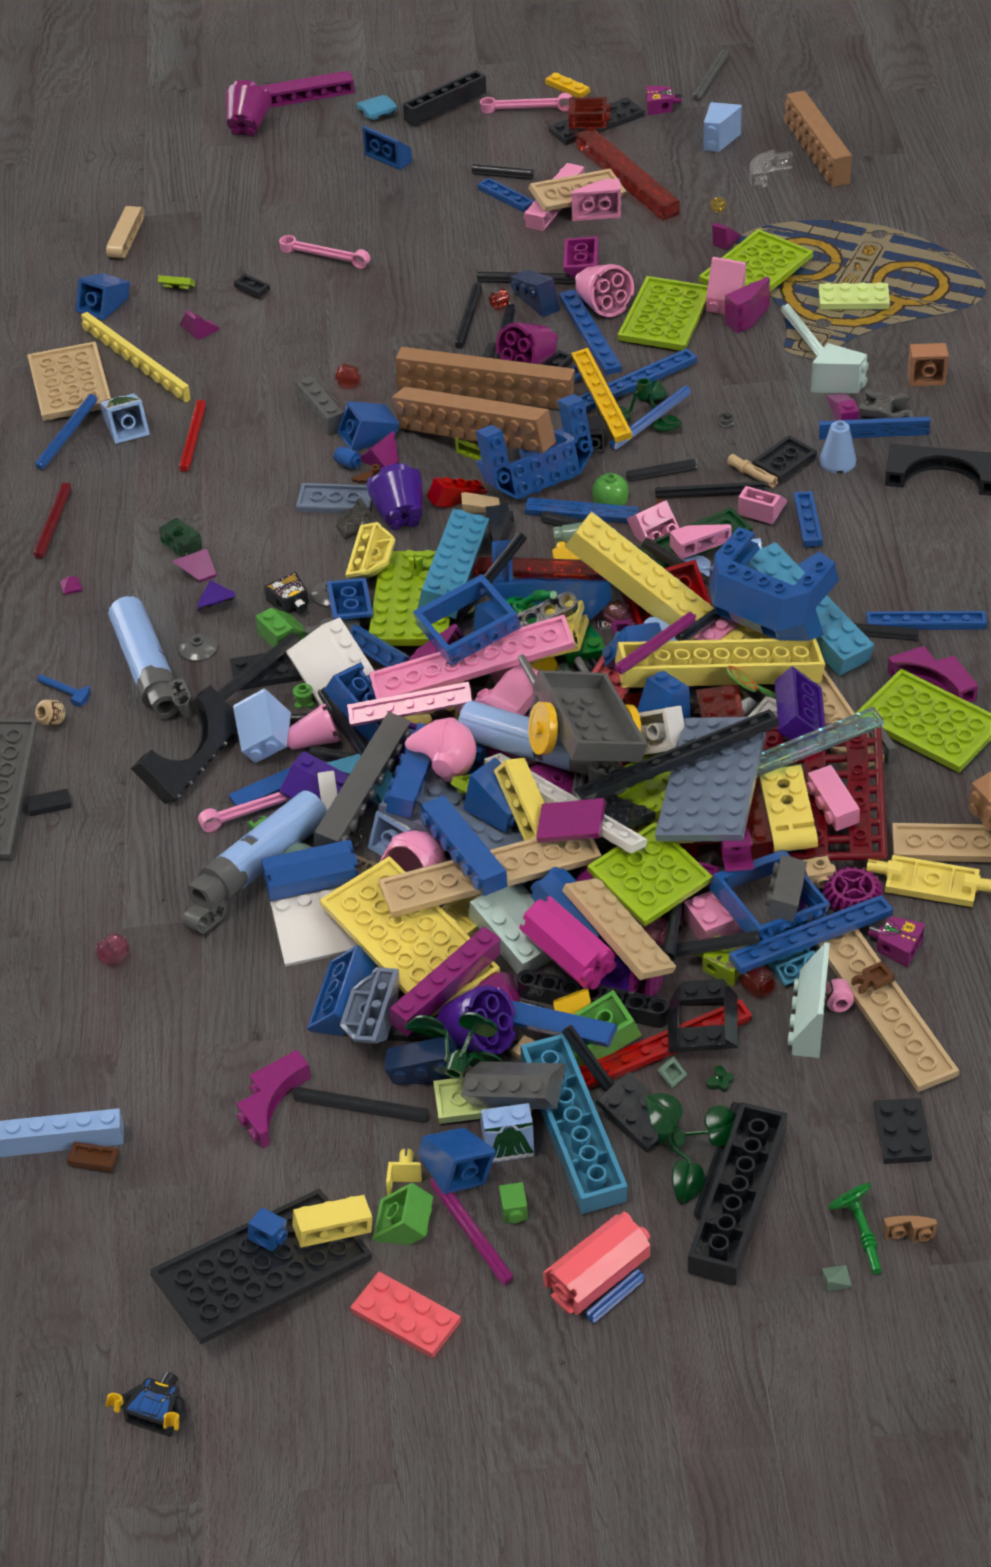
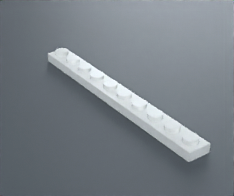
(611, 829)

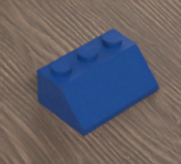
(386, 149)

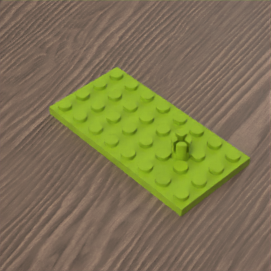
(398, 596)

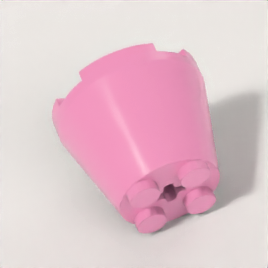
(605, 288)

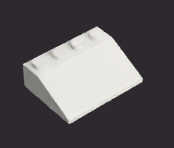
(326, 654)
(307, 929)

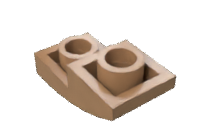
(916, 1227)

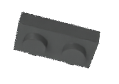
(888, 747)

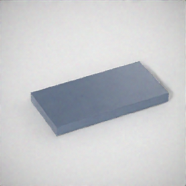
(330, 497)

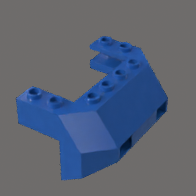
(594, 593)
(764, 601)

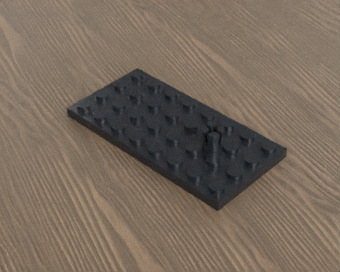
(239, 1280)

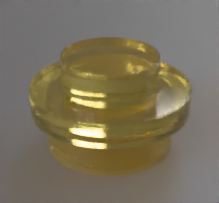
(718, 204)

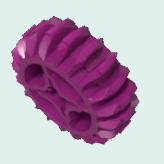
(852, 886)

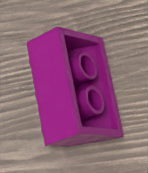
(580, 254)

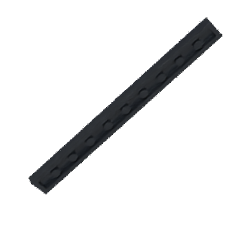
(678, 756)

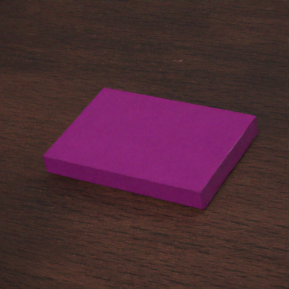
(571, 820)

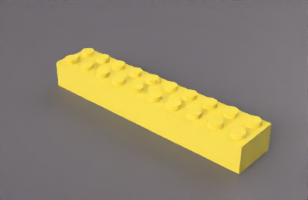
(707, 660)

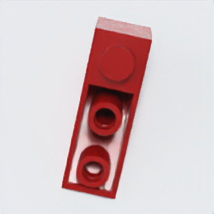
(447, 491)

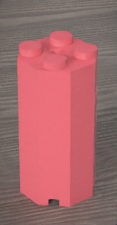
(597, 1263)

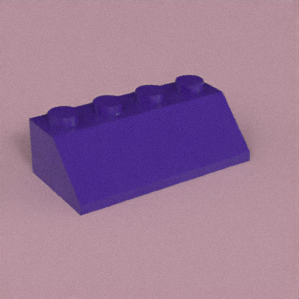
(798, 704)
(304, 777)

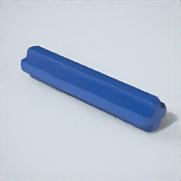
(614, 1296)

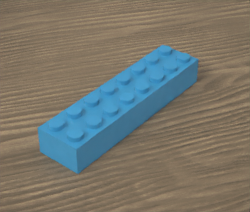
(454, 556)
(843, 642)
(578, 1132)

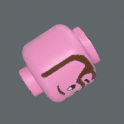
(838, 995)

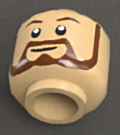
(50, 712)

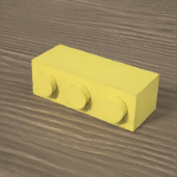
(332, 1220)

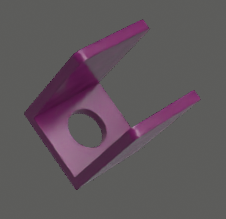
(739, 858)

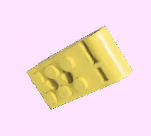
(577, 624)
(788, 809)

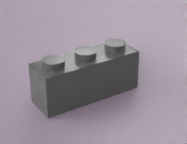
(785, 887)

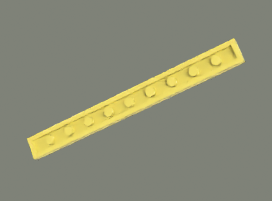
(136, 357)

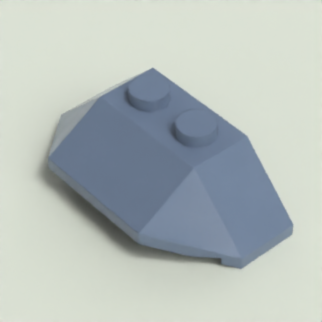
(369, 1004)

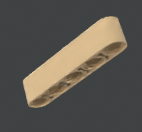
(125, 232)

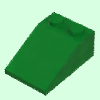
(591, 647)

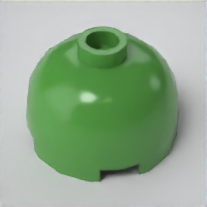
(610, 490)

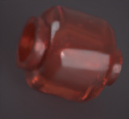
(347, 375)
(758, 981)

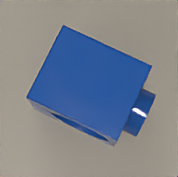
(267, 1229)

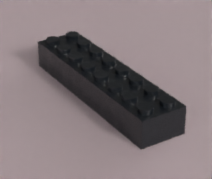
(737, 1193)

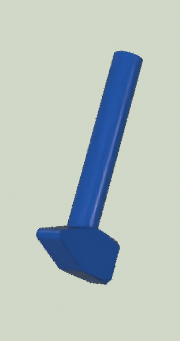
(78, 697)

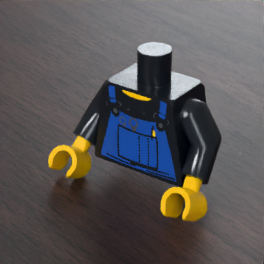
(152, 1405)

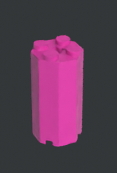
(568, 943)

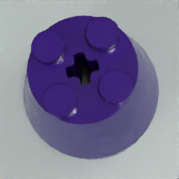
(397, 494)
(488, 1002)

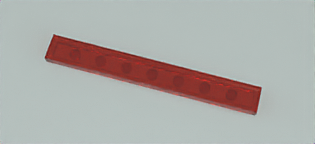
(543, 568)

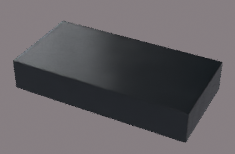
(48, 802)

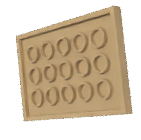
(66, 379)

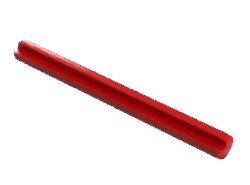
(192, 435)

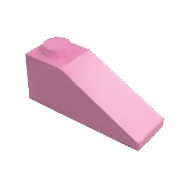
(698, 538)

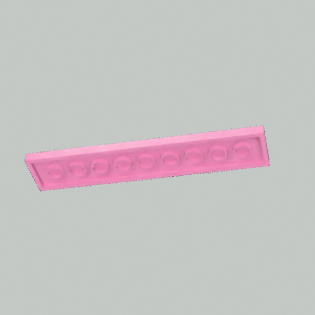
(434, 671)

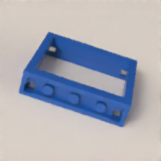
(456, 600)
(724, 882)

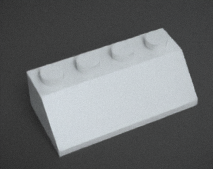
(661, 728)

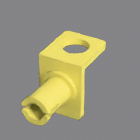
(404, 1170)

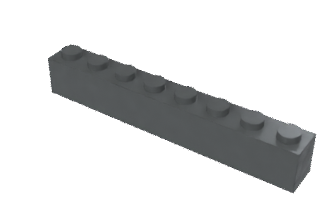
(363, 780)

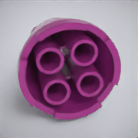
(246, 107)
(526, 343)

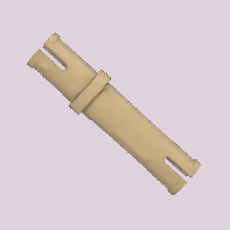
(746, 467)

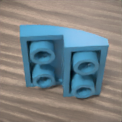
(377, 106)
(788, 968)

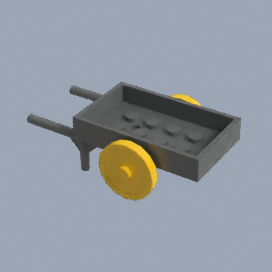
(584, 714)

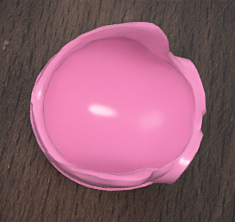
(447, 745)
(414, 850)

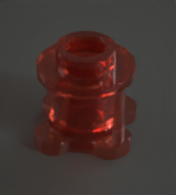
(499, 299)

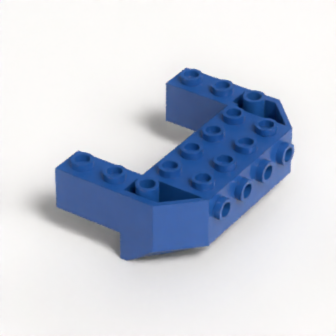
(538, 469)

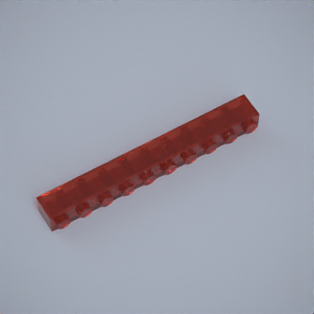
(630, 175)

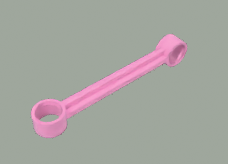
(489, 104)
(289, 244)
(237, 811)

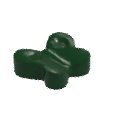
(720, 1080)

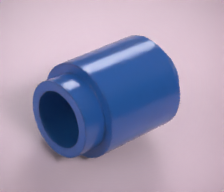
(347, 457)

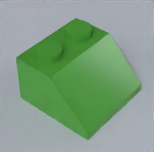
(275, 625)
(403, 1216)

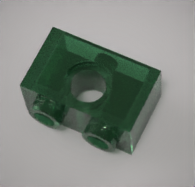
(180, 537)

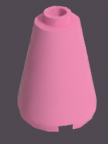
(313, 729)

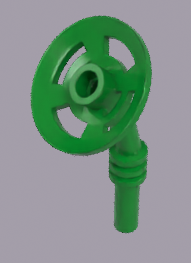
(528, 602)
(852, 1200)

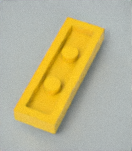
(567, 85)

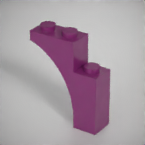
(943, 673)
(267, 1090)

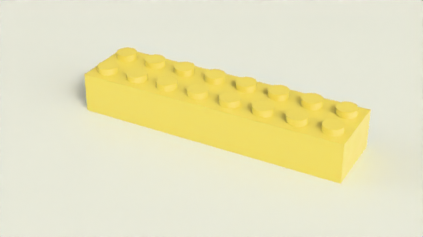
(634, 572)

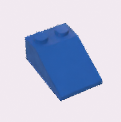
(349, 599)

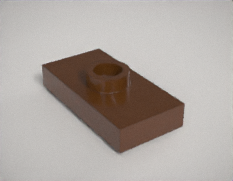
(93, 1157)

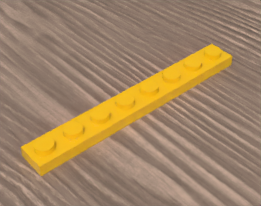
(601, 395)

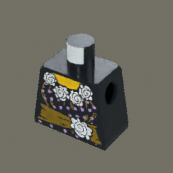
(287, 594)

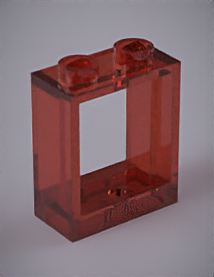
(588, 112)

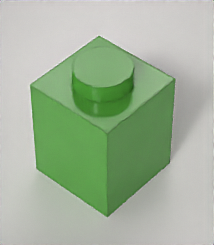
(513, 1203)

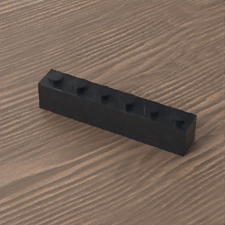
(444, 98)

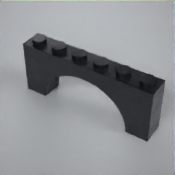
(909, 460)
(169, 776)

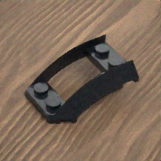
(703, 1037)

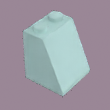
(839, 370)

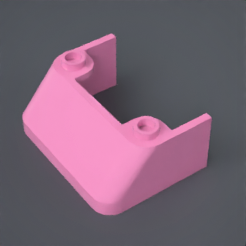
(511, 693)

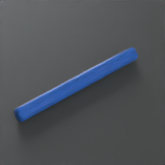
(654, 414)
(66, 431)

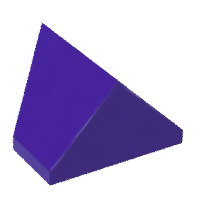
(214, 595)

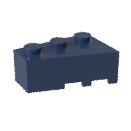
(536, 291)
(419, 1061)

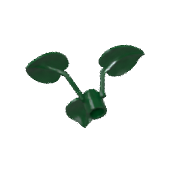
(652, 392)
(458, 1060)
(663, 1114)

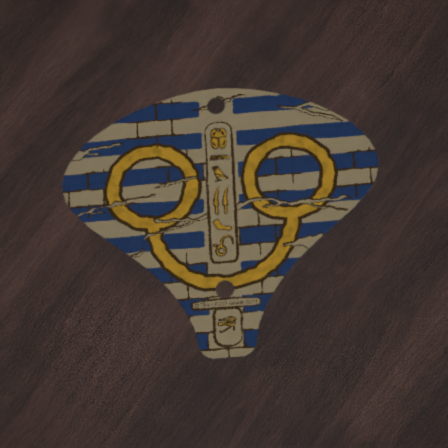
(919, 275)

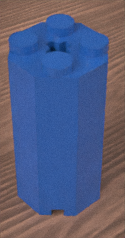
(309, 870)
(552, 886)

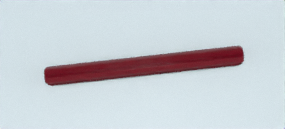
(52, 520)

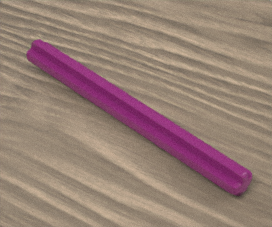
(655, 643)
(474, 1234)

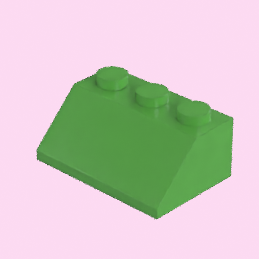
(609, 1009)

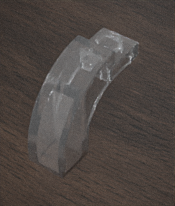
(766, 163)

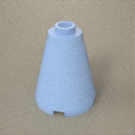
(838, 449)

